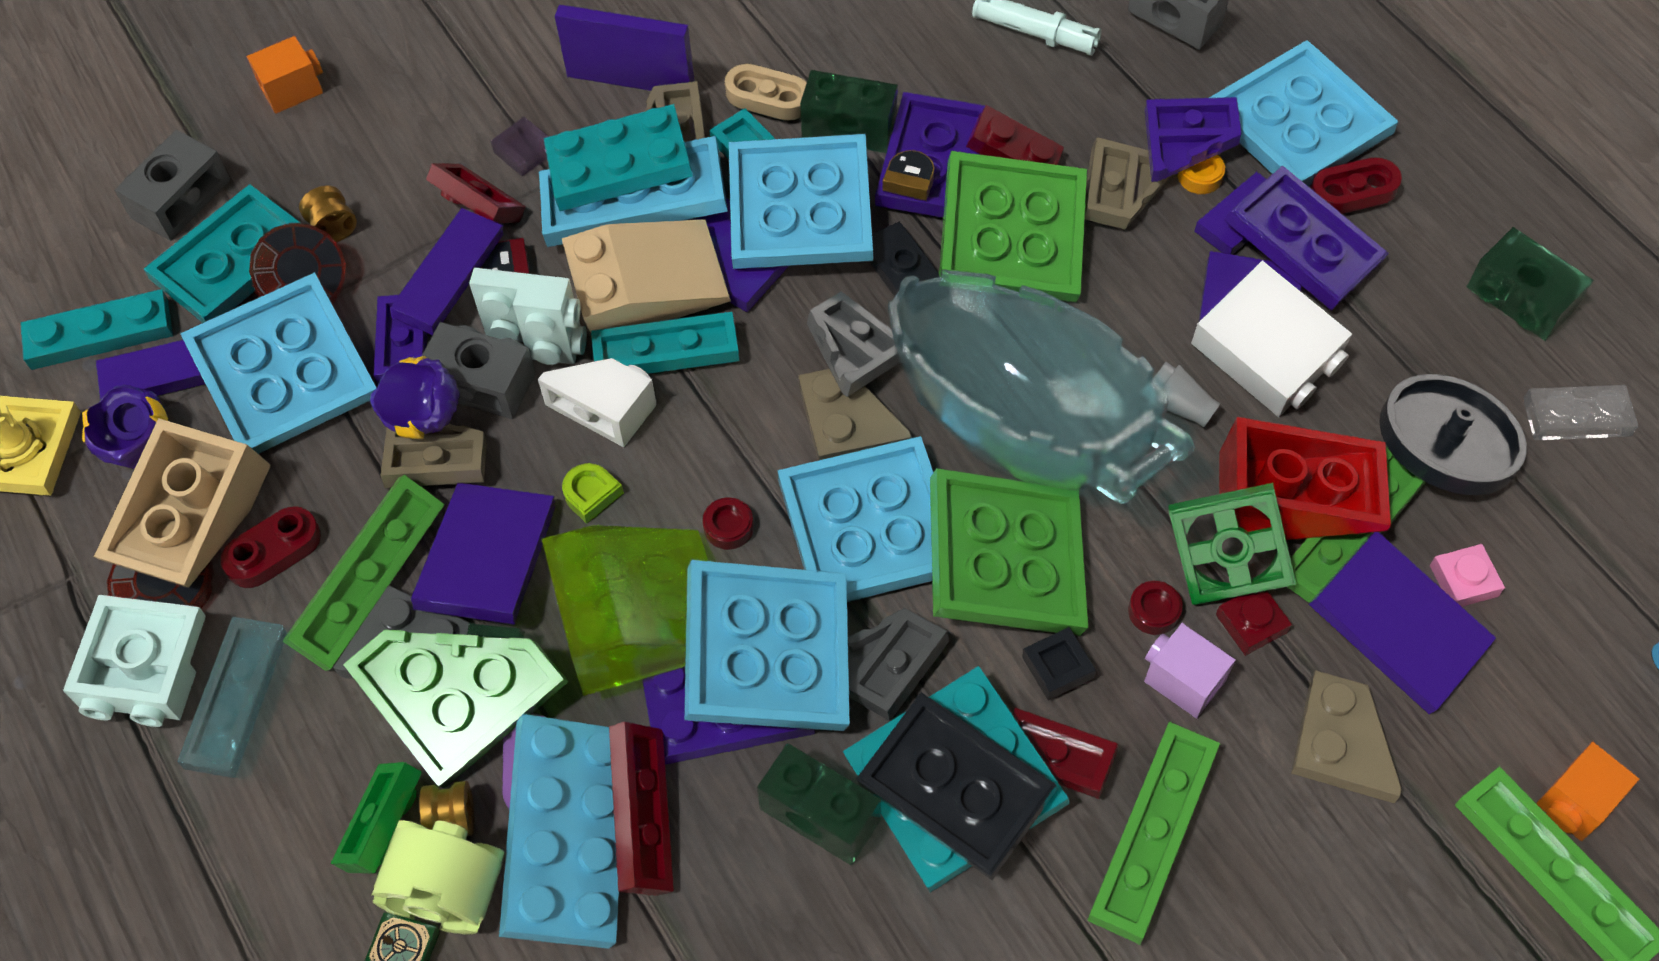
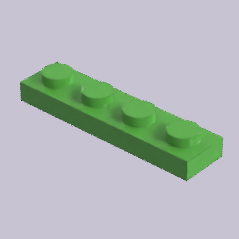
(1322, 557)
(363, 573)
(1153, 833)
(1559, 870)

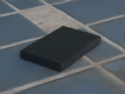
(957, 785)

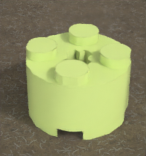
(438, 876)

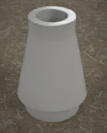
(1185, 395)

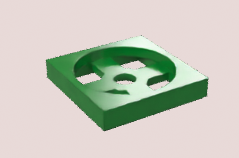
(1223, 506)

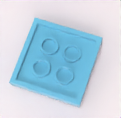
(1306, 114)
(799, 201)
(279, 364)
(864, 516)
(766, 646)

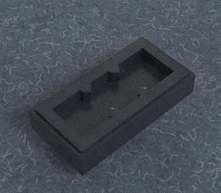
(899, 257)

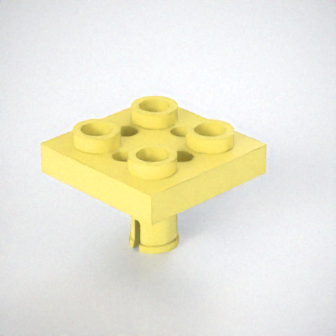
(51, 426)

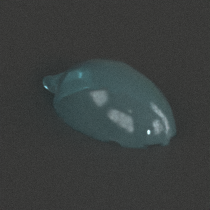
(1033, 384)

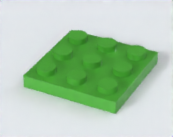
(1015, 222)
(1007, 553)

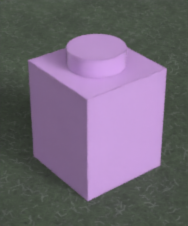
(1187, 669)

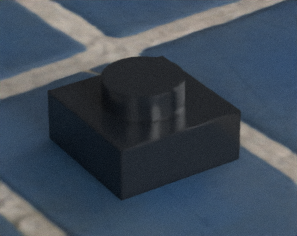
(1058, 663)

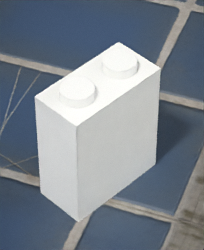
(1272, 340)

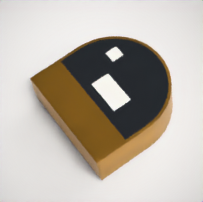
(909, 175)

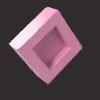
(1467, 575)

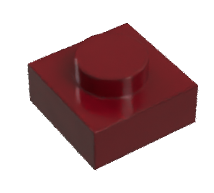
(1253, 620)

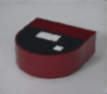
(508, 256)

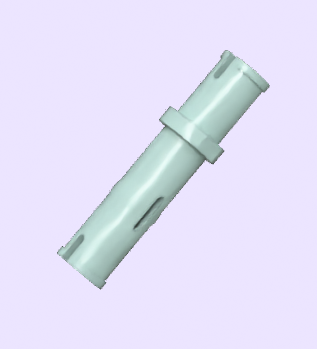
(1050, 27)

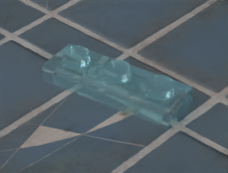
(232, 697)

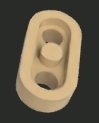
(765, 91)

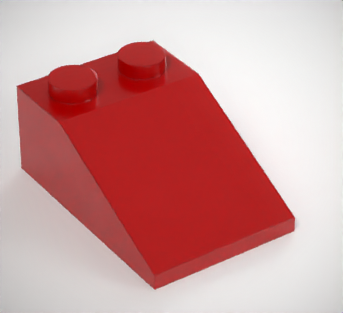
(1319, 478)

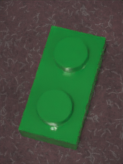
(376, 818)

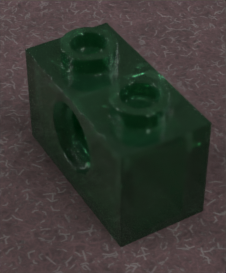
(849, 106)
(1529, 283)
(819, 803)

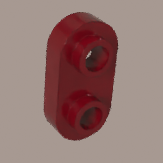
(1349, 188)
(271, 547)

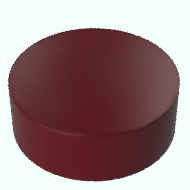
(728, 523)
(1155, 607)

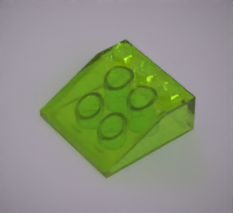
(623, 599)

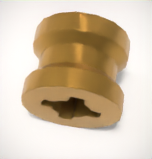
(328, 211)
(447, 805)

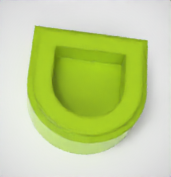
(590, 490)

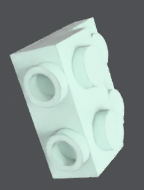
(532, 311)
(135, 660)

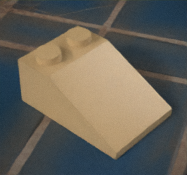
(644, 272)
(182, 503)

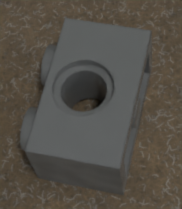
(1186, 19)
(172, 184)
(502, 379)

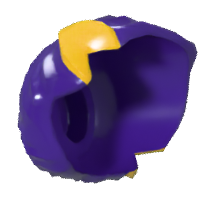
(416, 397)
(121, 424)

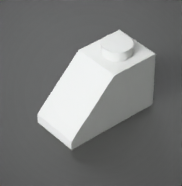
(601, 397)

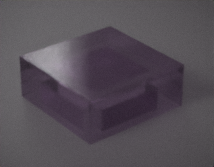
(521, 146)

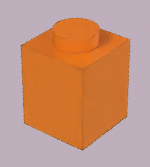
(286, 73)
(1587, 792)

